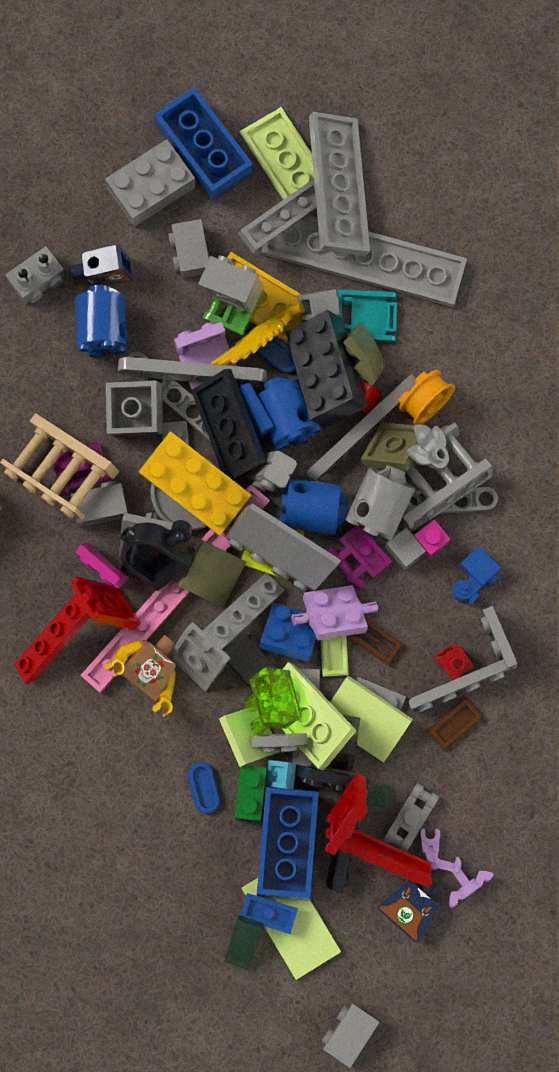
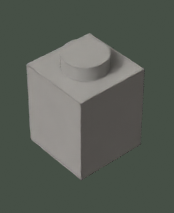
(318, 302)
(405, 548)

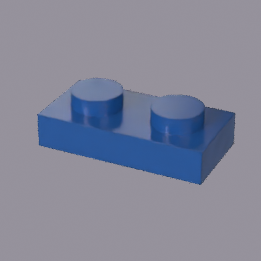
(271, 913)

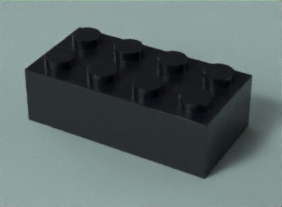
(326, 369)

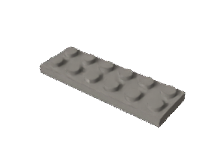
(339, 184)

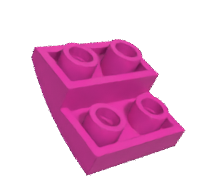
(97, 561)

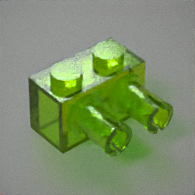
(274, 700)

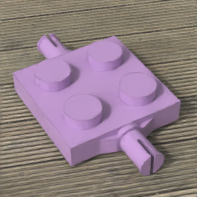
(334, 612)

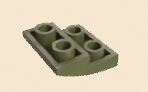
(362, 345)
(212, 573)

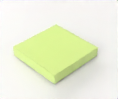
(239, 735)

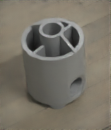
(381, 501)

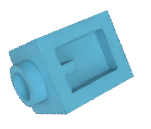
(280, 774)

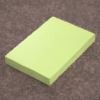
(379, 721)

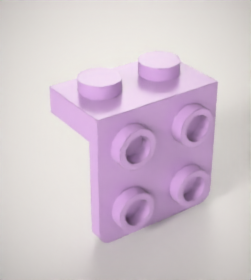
(202, 345)

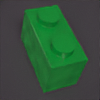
(250, 793)

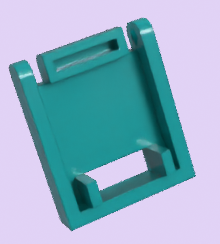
(372, 311)

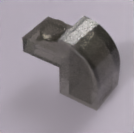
(345, 758)

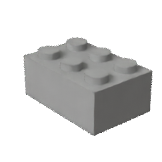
(150, 183)

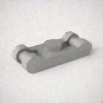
(411, 818)

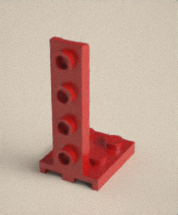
(91, 600)
(345, 837)

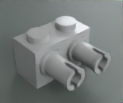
(36, 276)

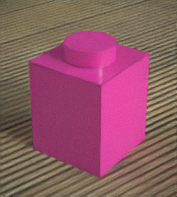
(432, 539)

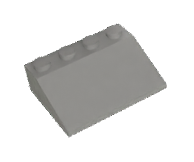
(281, 548)

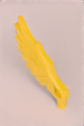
(260, 335)

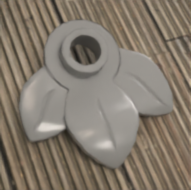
(430, 447)

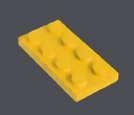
(194, 483)

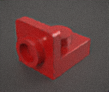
(453, 661)

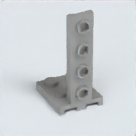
(202, 653)
(472, 681)

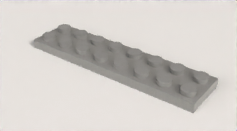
(388, 265)

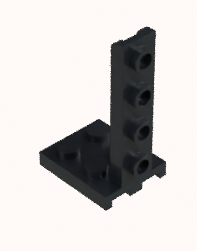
(337, 873)

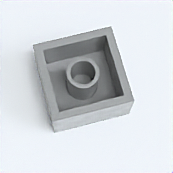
(231, 283)
(134, 408)

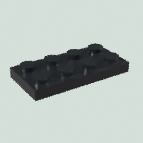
(228, 425)

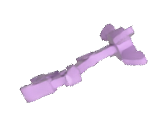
(431, 849)

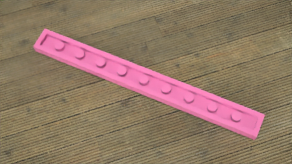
(157, 607)

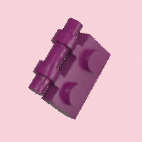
(365, 552)

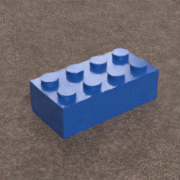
(203, 144)
(287, 844)

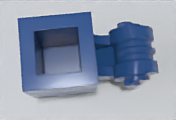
(480, 571)

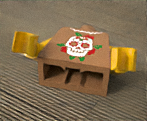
(148, 669)

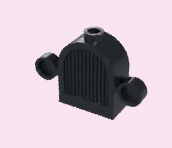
(156, 552)

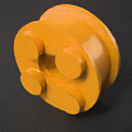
(426, 396)

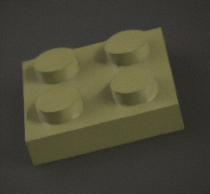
(390, 446)

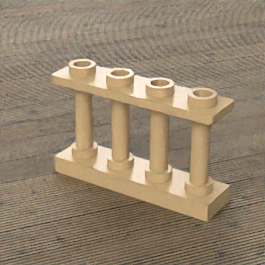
(61, 444)

